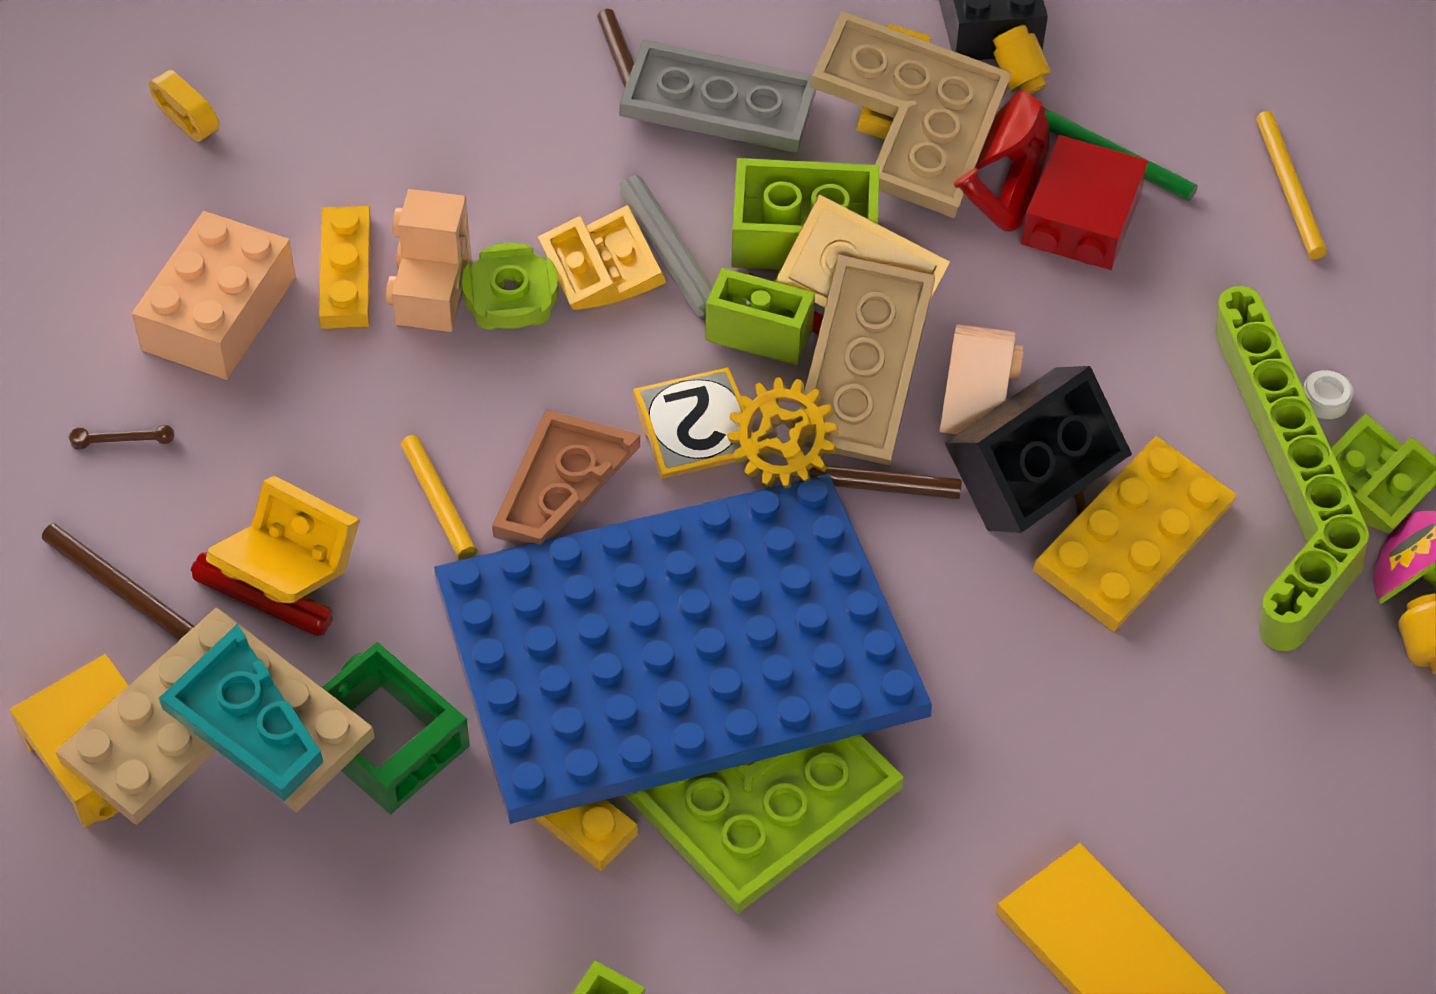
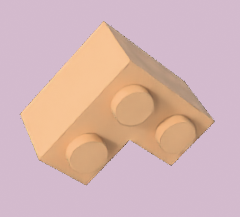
(429, 260)
(978, 375)

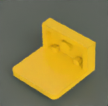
(291, 544)

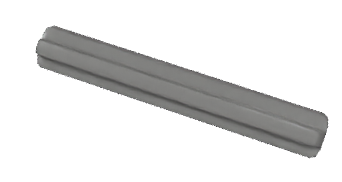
(667, 243)

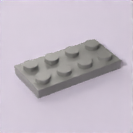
(718, 96)

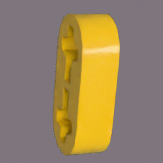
(184, 105)

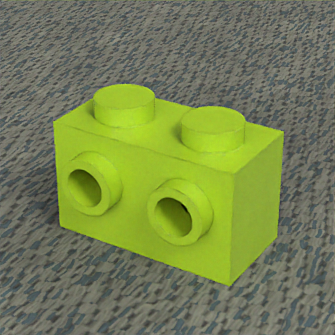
(759, 316)

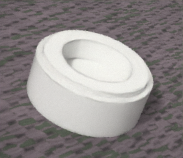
(1328, 393)

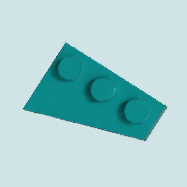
(243, 715)

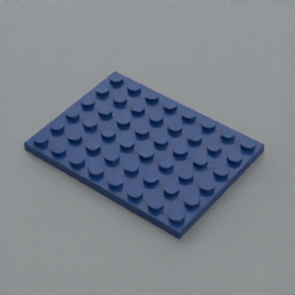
(676, 646)

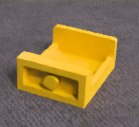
(60, 712)

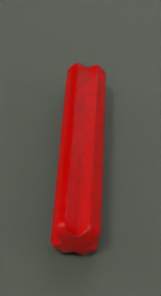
(303, 613)

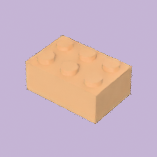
(214, 295)

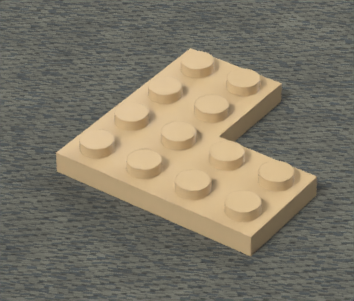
(937, 103)
(142, 754)

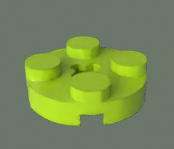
(510, 308)

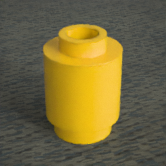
(1024, 58)

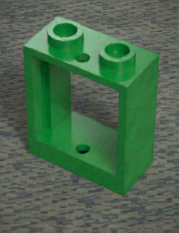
(425, 753)

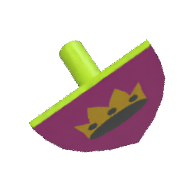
(1407, 555)

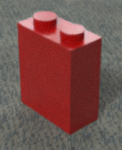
(1084, 202)

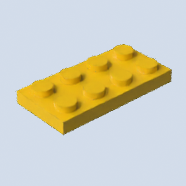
(1134, 533)

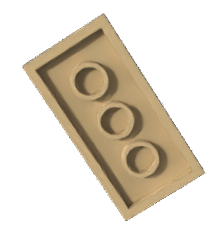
(869, 354)

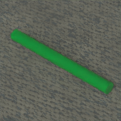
(1154, 172)

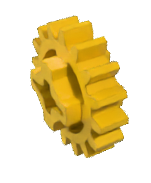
(802, 424)

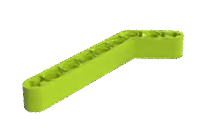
(1294, 446)

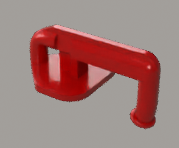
(1022, 135)

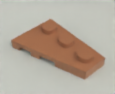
(560, 475)

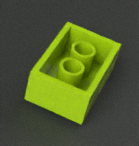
(778, 196)

